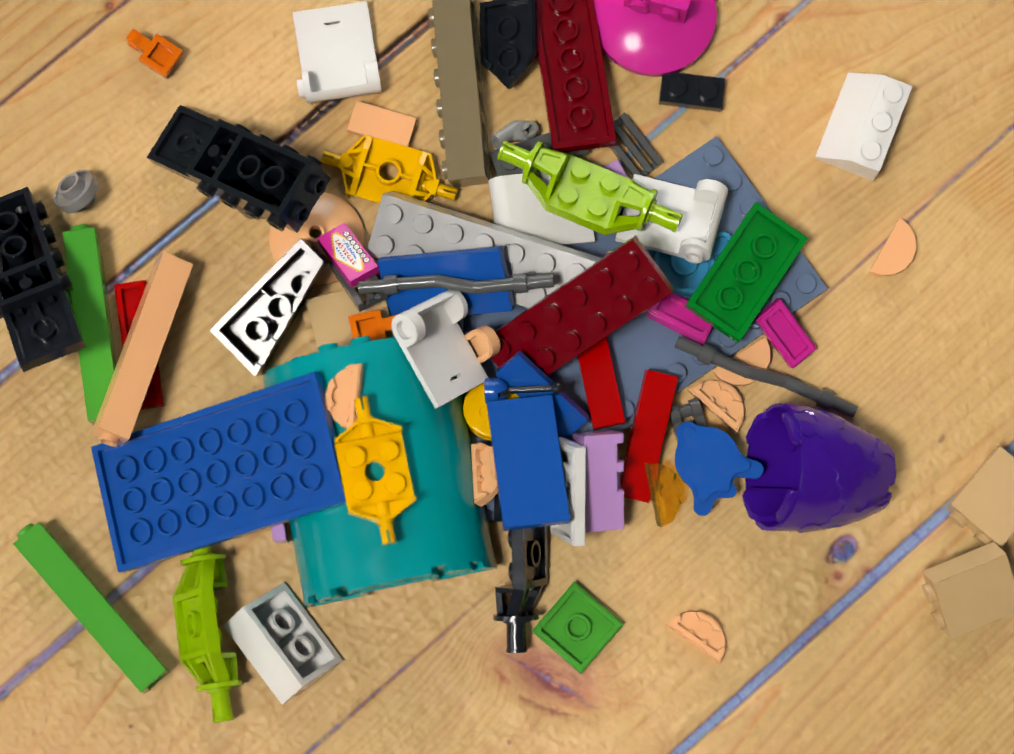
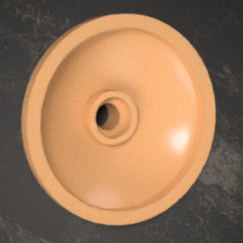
(326, 215)

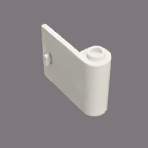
(336, 52)
(520, 210)
(700, 220)
(439, 347)

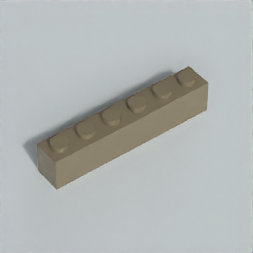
(461, 92)

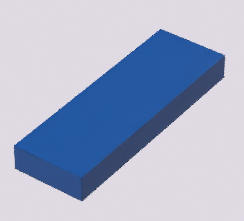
(521, 372)

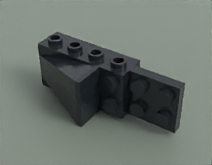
(241, 168)
(32, 287)

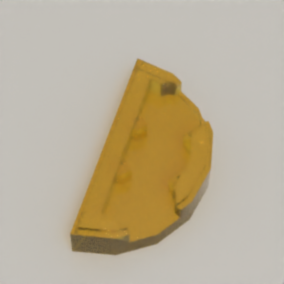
(666, 492)

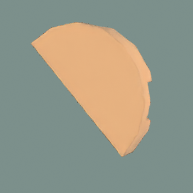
(896, 252)
(756, 356)
(342, 391)
(721, 401)
(483, 474)
(701, 632)

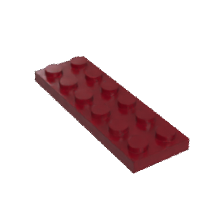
(573, 76)
(585, 308)

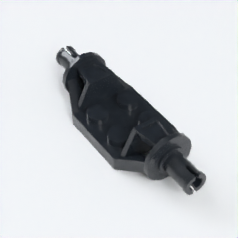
(529, 580)

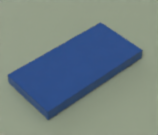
(464, 264)
(528, 463)

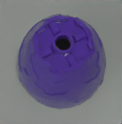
(815, 470)

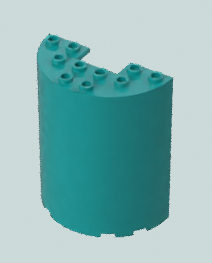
(436, 535)

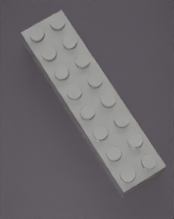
(419, 227)

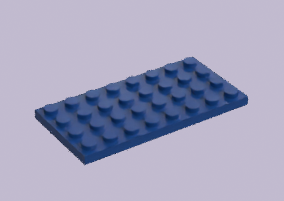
(220, 473)

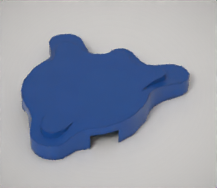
(709, 464)

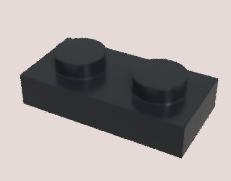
(692, 91)

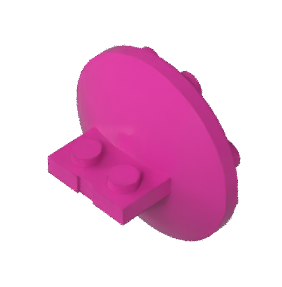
(655, 34)

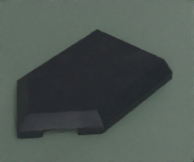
(508, 37)

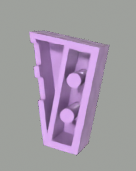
(602, 480)

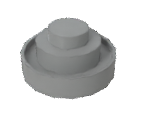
(76, 191)

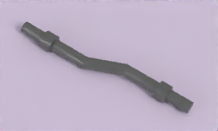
(519, 284)
(824, 398)

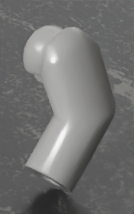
(515, 131)

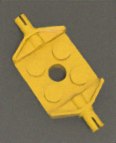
(369, 154)
(380, 443)

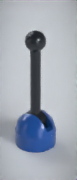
(496, 389)

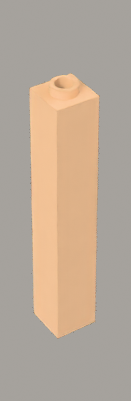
(141, 350)

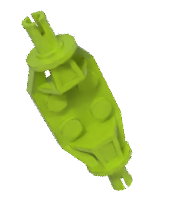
(587, 191)
(199, 633)

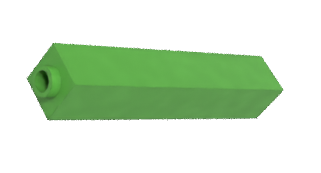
(92, 313)
(90, 607)

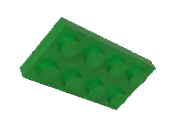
(746, 272)

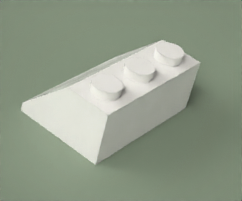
(863, 123)
(282, 642)

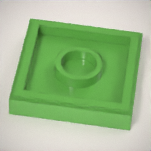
(577, 627)

